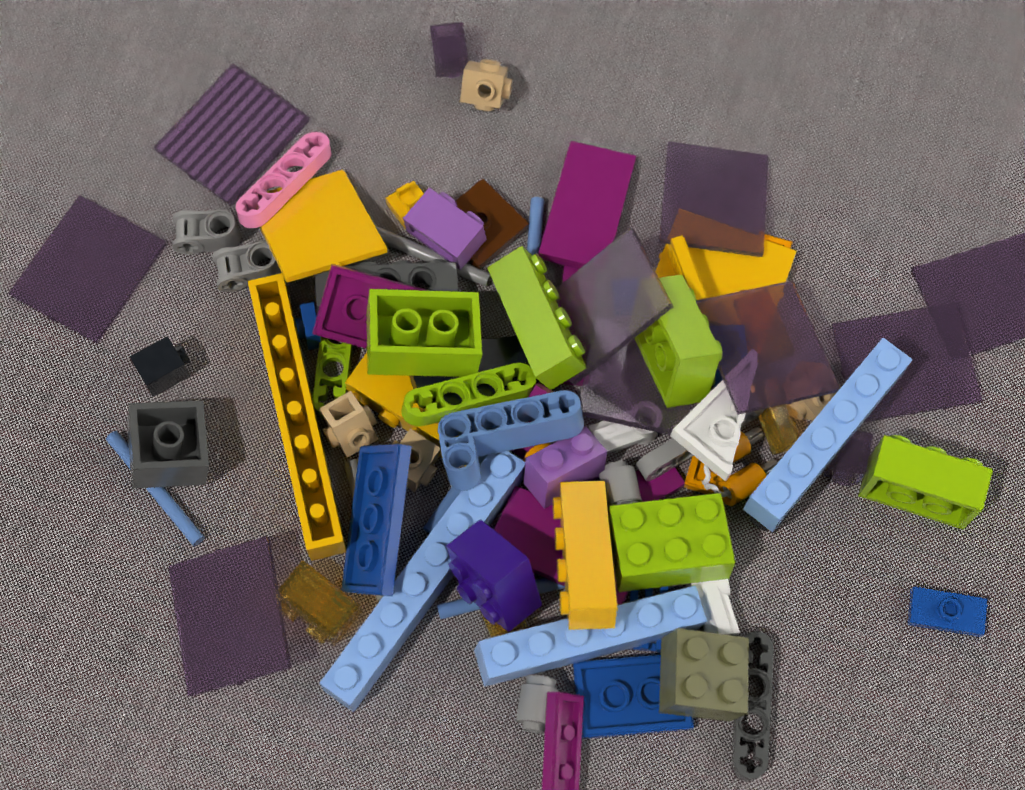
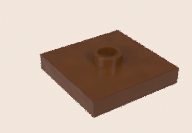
(500, 221)

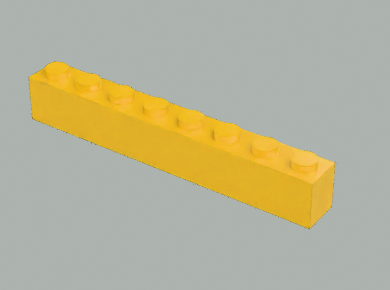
(297, 418)

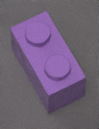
(445, 227)
(564, 461)

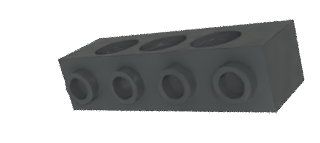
(435, 273)

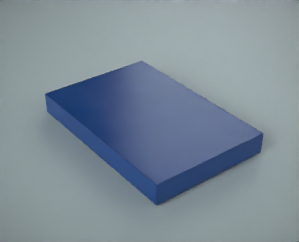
(623, 698)

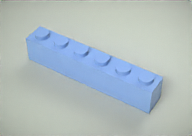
(827, 435)
(557, 646)

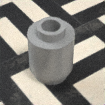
(620, 484)
(533, 701)

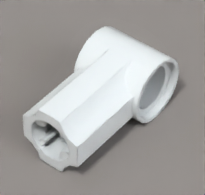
(619, 436)
(717, 607)

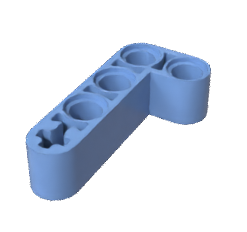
(553, 418)

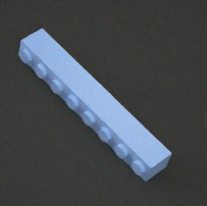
(419, 584)

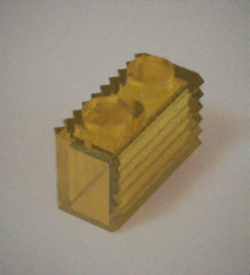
(317, 604)

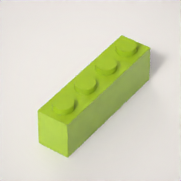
(537, 317)

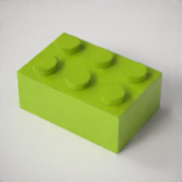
(423, 333)
(681, 348)
(926, 481)
(670, 542)

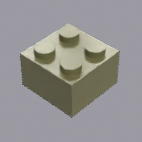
(704, 675)

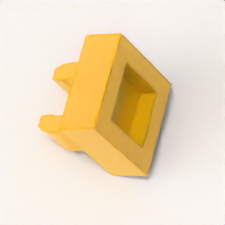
(403, 200)

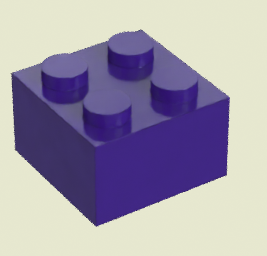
(493, 576)

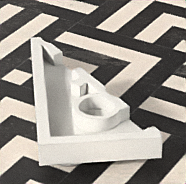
(712, 431)

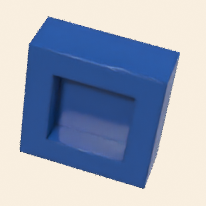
(305, 325)

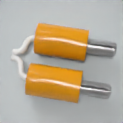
(747, 479)

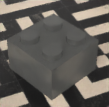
(167, 444)

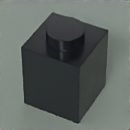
(161, 365)

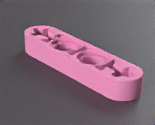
(259, 206)

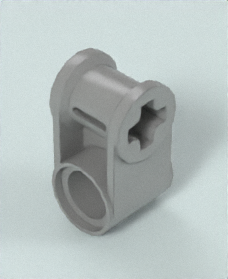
(198, 231)
(243, 265)

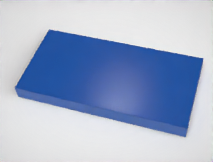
(376, 520)

